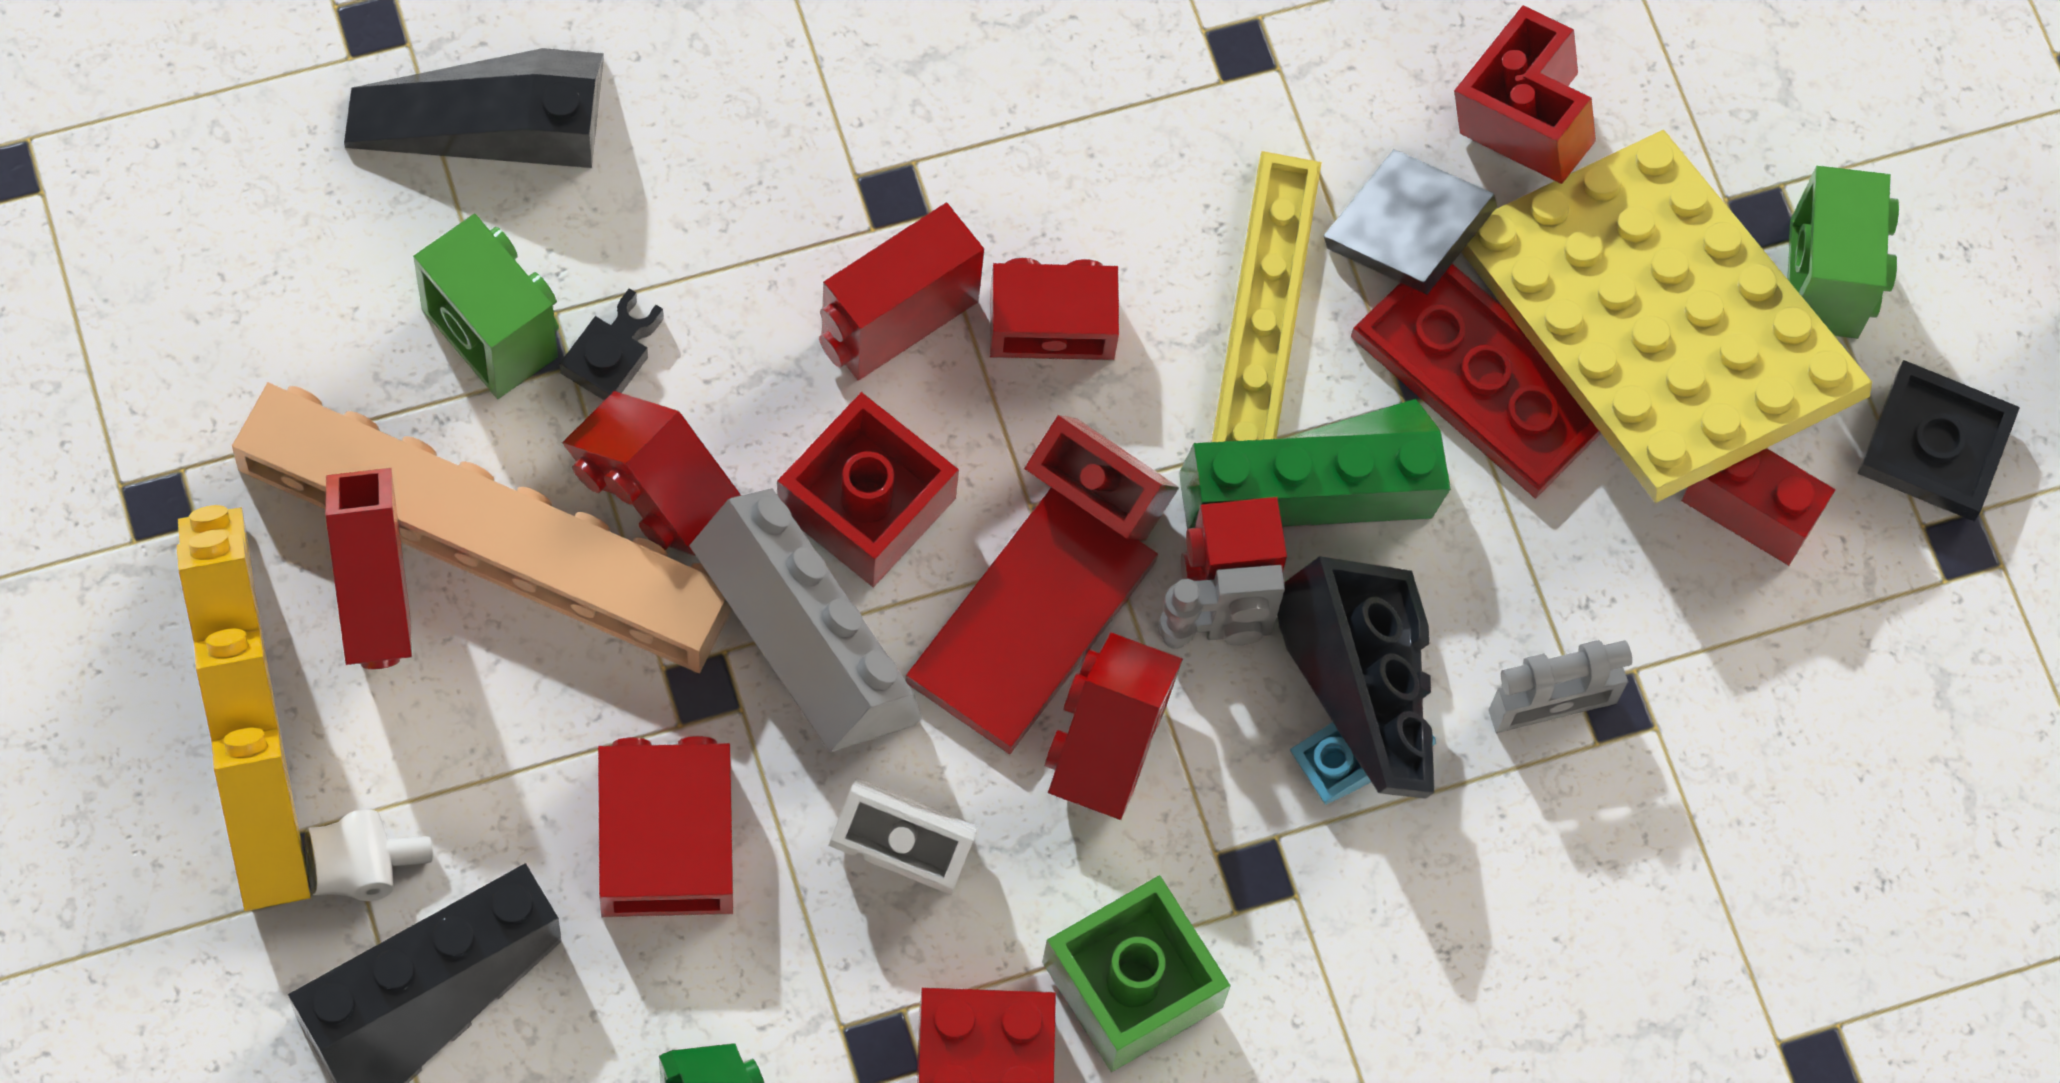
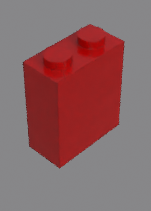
(900, 292)
(368, 568)
(665, 828)

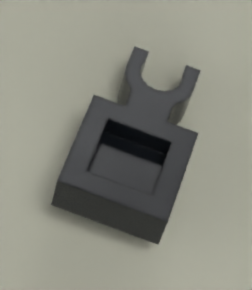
(610, 355)

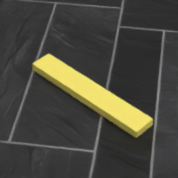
(1267, 299)

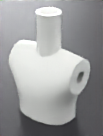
(358, 857)

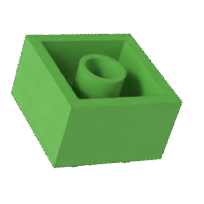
(1842, 246)
(487, 304)
(1135, 973)

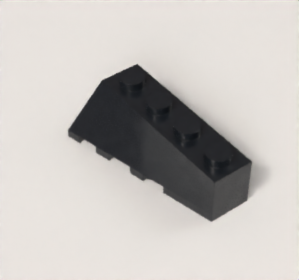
(425, 985)

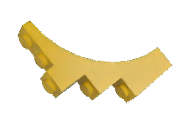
(240, 708)

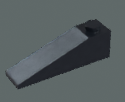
(502, 108)
(1359, 647)

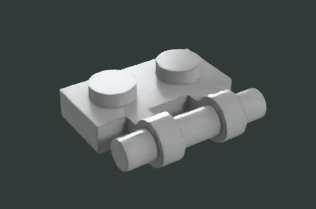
(1232, 607)
(1560, 685)

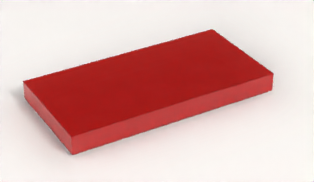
(1479, 376)
(1030, 620)

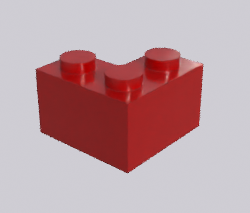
(1522, 98)
(655, 464)
(1115, 717)

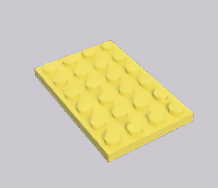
(1663, 316)

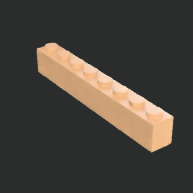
(490, 528)

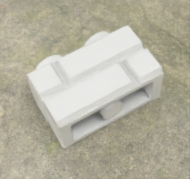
(903, 836)

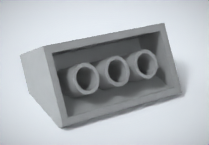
(804, 622)

